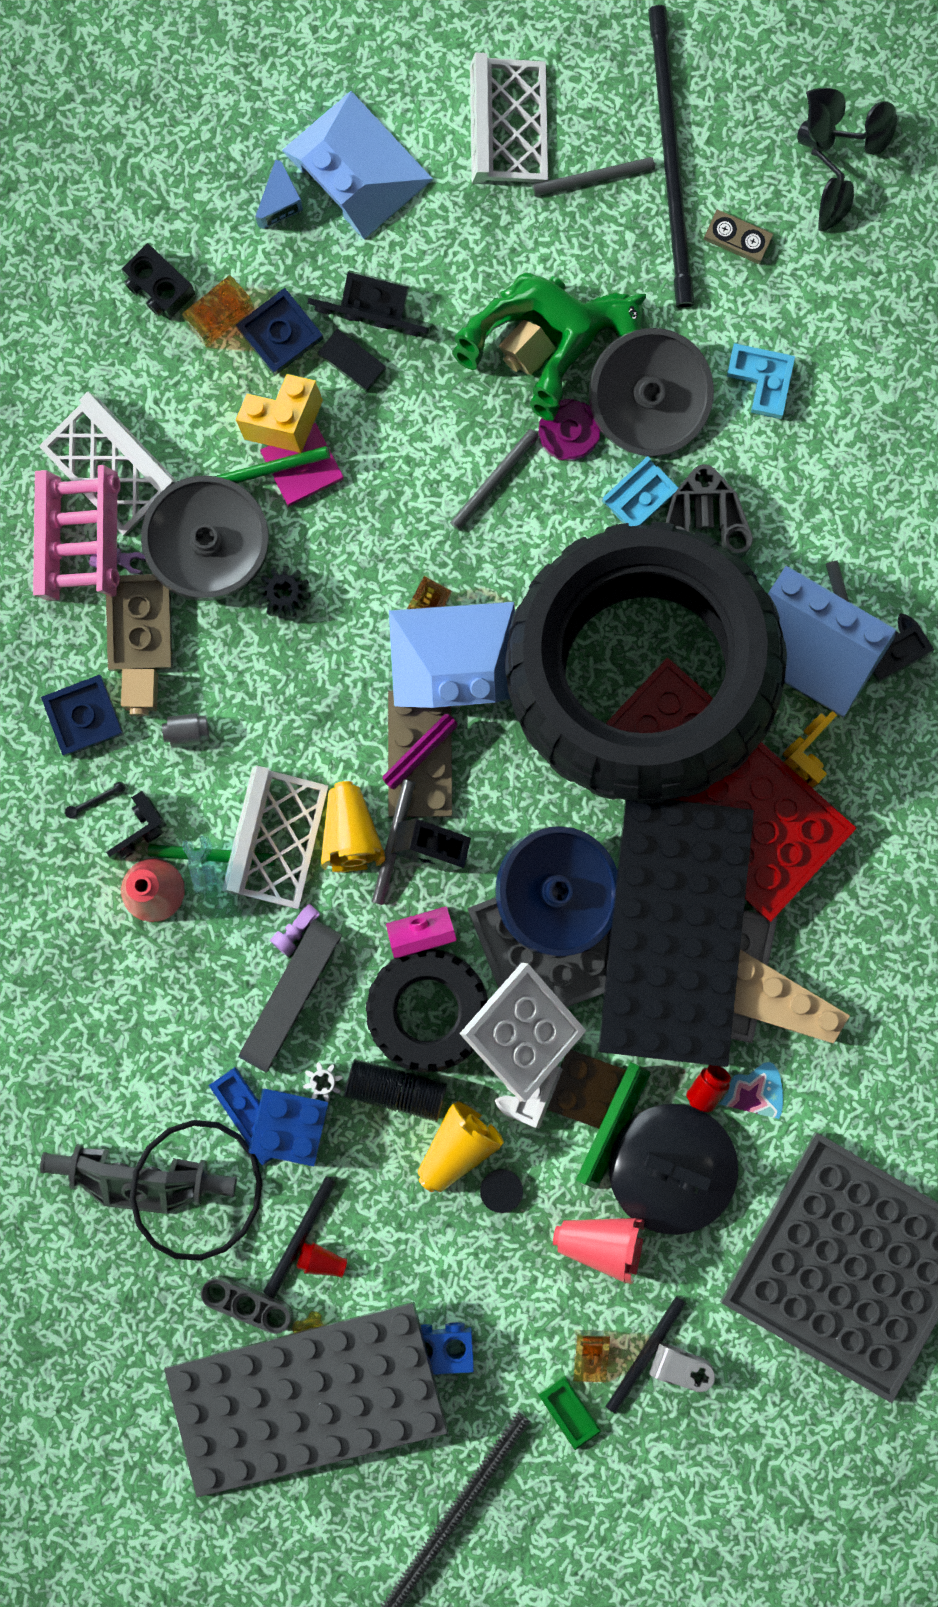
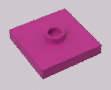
(308, 479)
(420, 932)

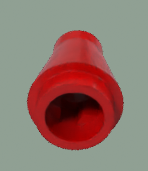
(320, 1261)

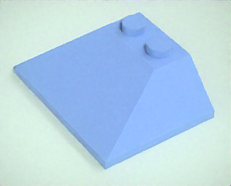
(358, 164)
(450, 654)

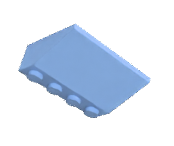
(827, 641)

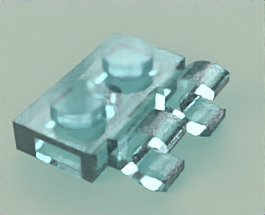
(202, 874)

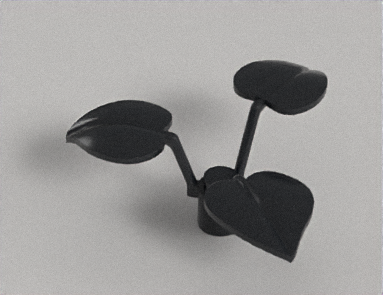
(819, 132)

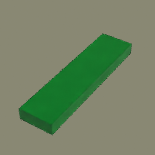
(615, 1119)

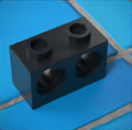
(162, 278)

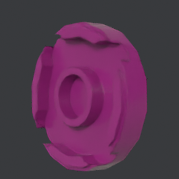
(562, 438)

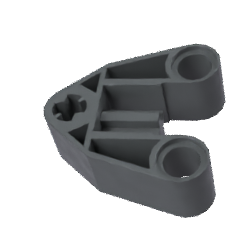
(730, 512)

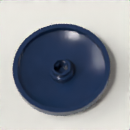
(557, 891)

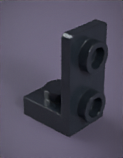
(145, 812)

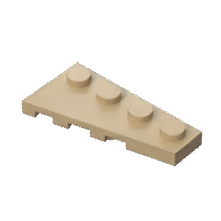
(783, 1003)

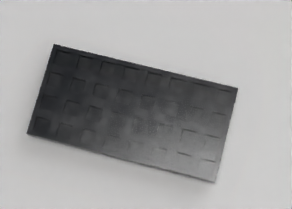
(676, 932)

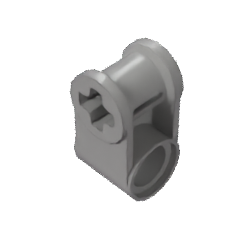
(676, 1368)

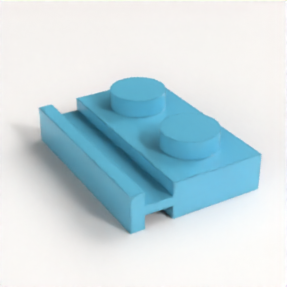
(640, 493)

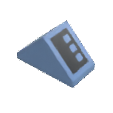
(279, 198)

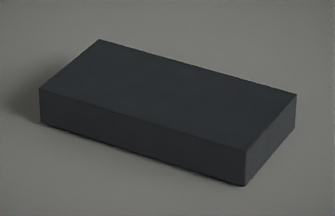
(352, 360)

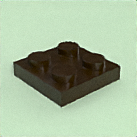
(585, 1088)

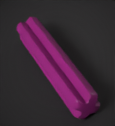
(420, 751)

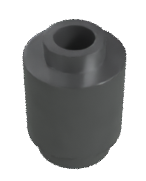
(185, 730)

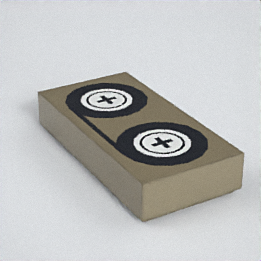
(738, 236)

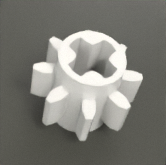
(314, 1084)

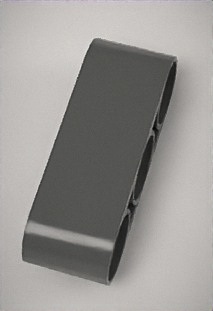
(230, 1304)

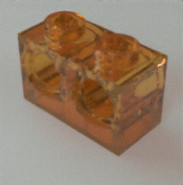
(218, 311)

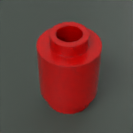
(708, 1088)

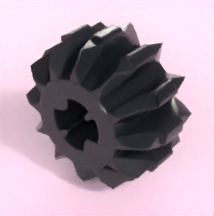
(284, 604)

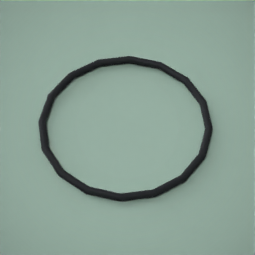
(199, 1257)

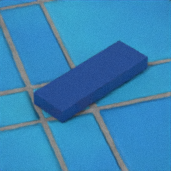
(239, 1104)

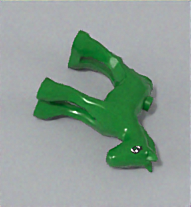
(562, 318)

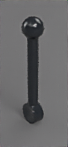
(72, 812)

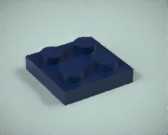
(279, 331)
(82, 715)

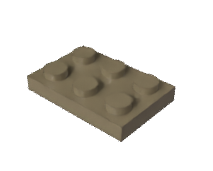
(139, 625)

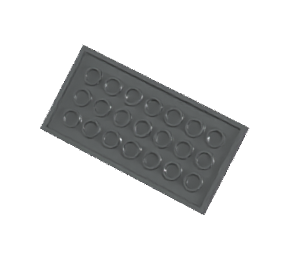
(306, 1399)

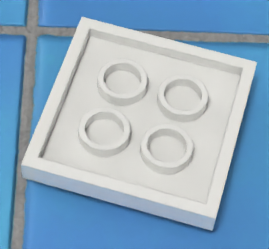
(523, 1032)

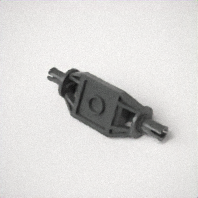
(155, 1188)

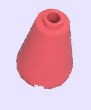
(163, 893)
(603, 1245)

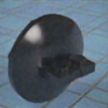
(673, 1169)

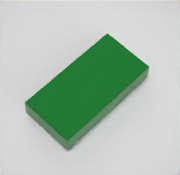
(569, 1412)

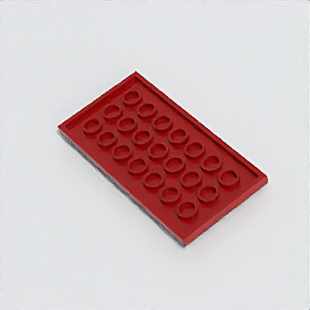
(791, 822)

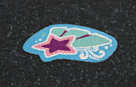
(757, 1092)

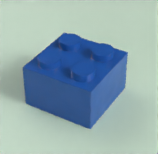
(288, 1127)

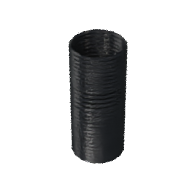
(383, 1087)

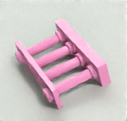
(49, 521)

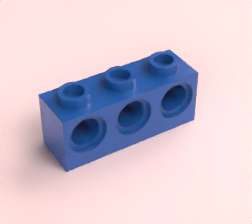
(441, 1359)

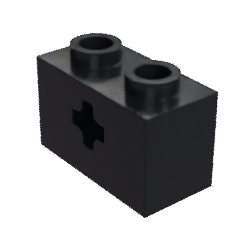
(431, 845)

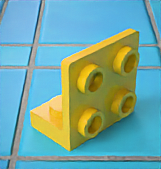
(809, 766)

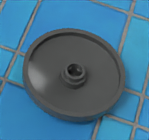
(651, 391)
(205, 538)

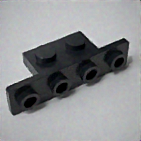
(373, 300)

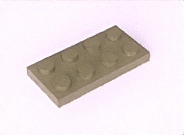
(434, 775)

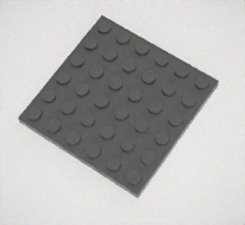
(845, 1268)

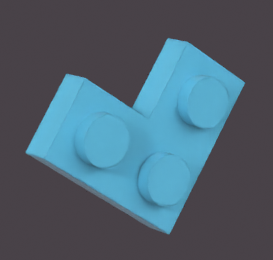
(770, 372)

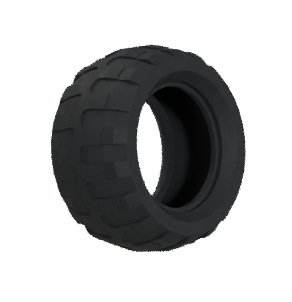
(646, 564)

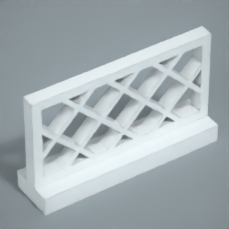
(483, 126)
(122, 440)
(248, 830)

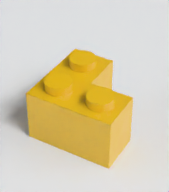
(282, 421)

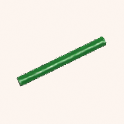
(277, 465)
(216, 855)

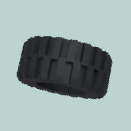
(384, 999)

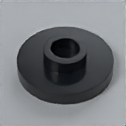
(501, 1191)

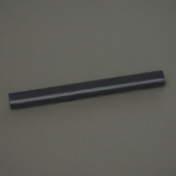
(299, 1237)
(645, 1355)

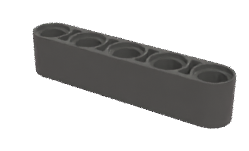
(289, 995)

